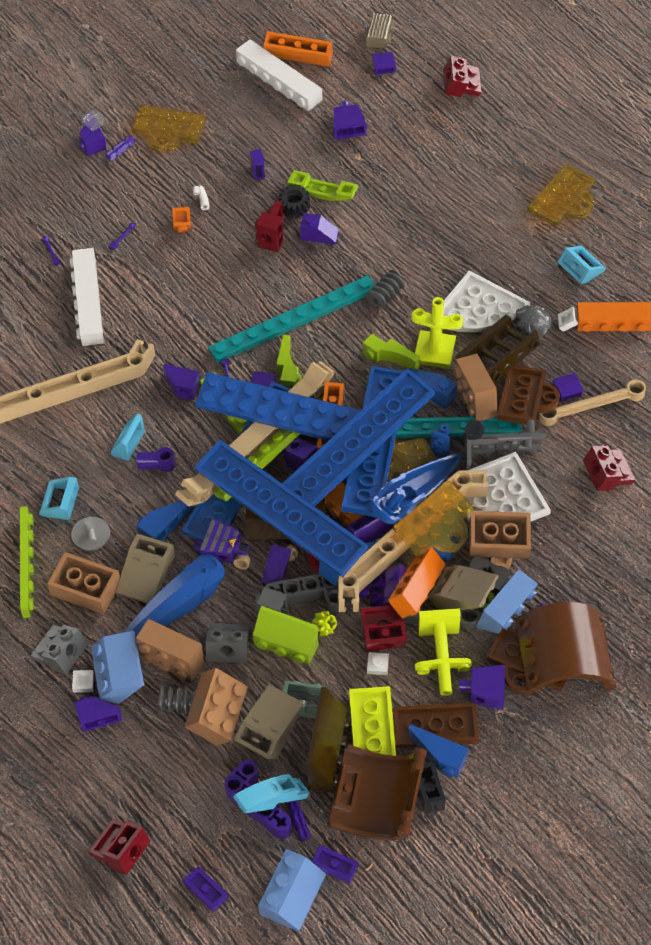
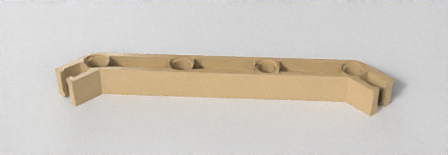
(77, 383)
(312, 385)
(377, 560)

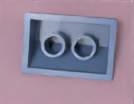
(508, 603)
(117, 666)
(291, 890)

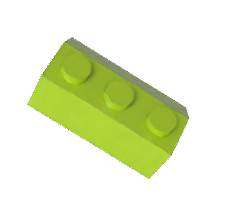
(285, 635)

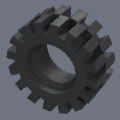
(294, 193)

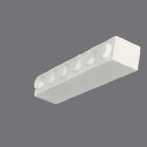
(279, 75)
(87, 294)

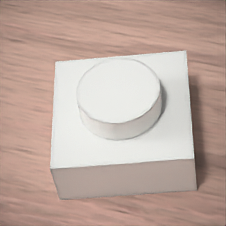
(568, 319)
(377, 663)
(83, 681)

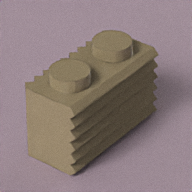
(379, 31)

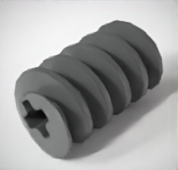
(385, 289)
(175, 700)

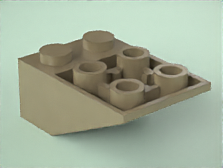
(145, 568)
(462, 588)
(269, 722)

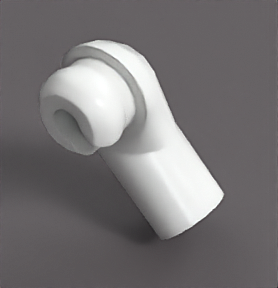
(204, 202)

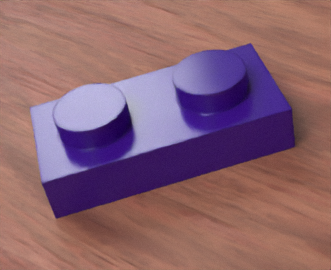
(276, 564)
(335, 864)
(205, 889)

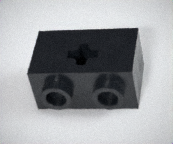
(430, 790)

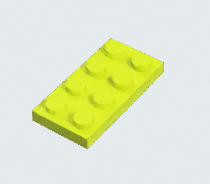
(372, 720)

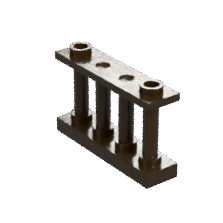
(494, 336)

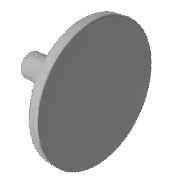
(90, 534)

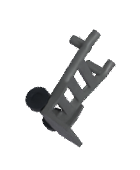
(478, 443)

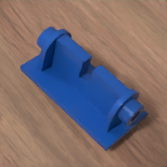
(440, 441)

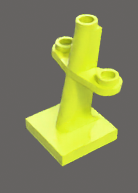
(433, 346)
(440, 624)

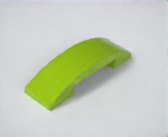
(323, 189)

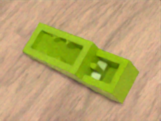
(392, 351)
(285, 366)

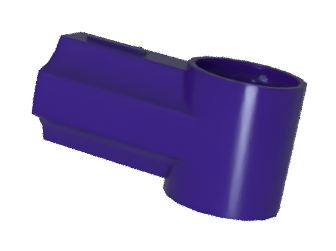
(157, 460)

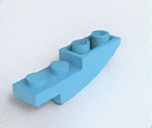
(270, 792)

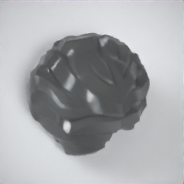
(533, 319)

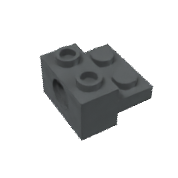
(227, 643)
(60, 648)

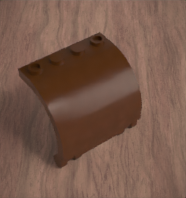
(563, 644)
(376, 793)

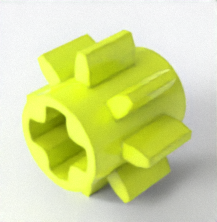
(325, 622)

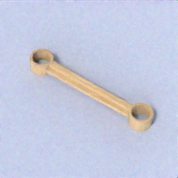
(596, 401)

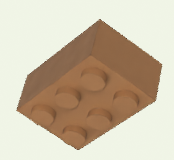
(476, 387)
(499, 534)
(84, 583)
(170, 650)
(216, 706)

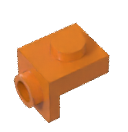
(181, 219)

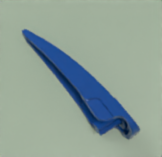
(411, 488)
(182, 594)

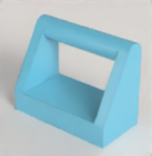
(578, 267)
(129, 438)
(65, 509)

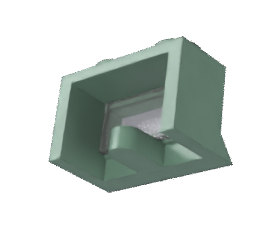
(305, 693)

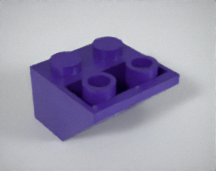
(385, 584)

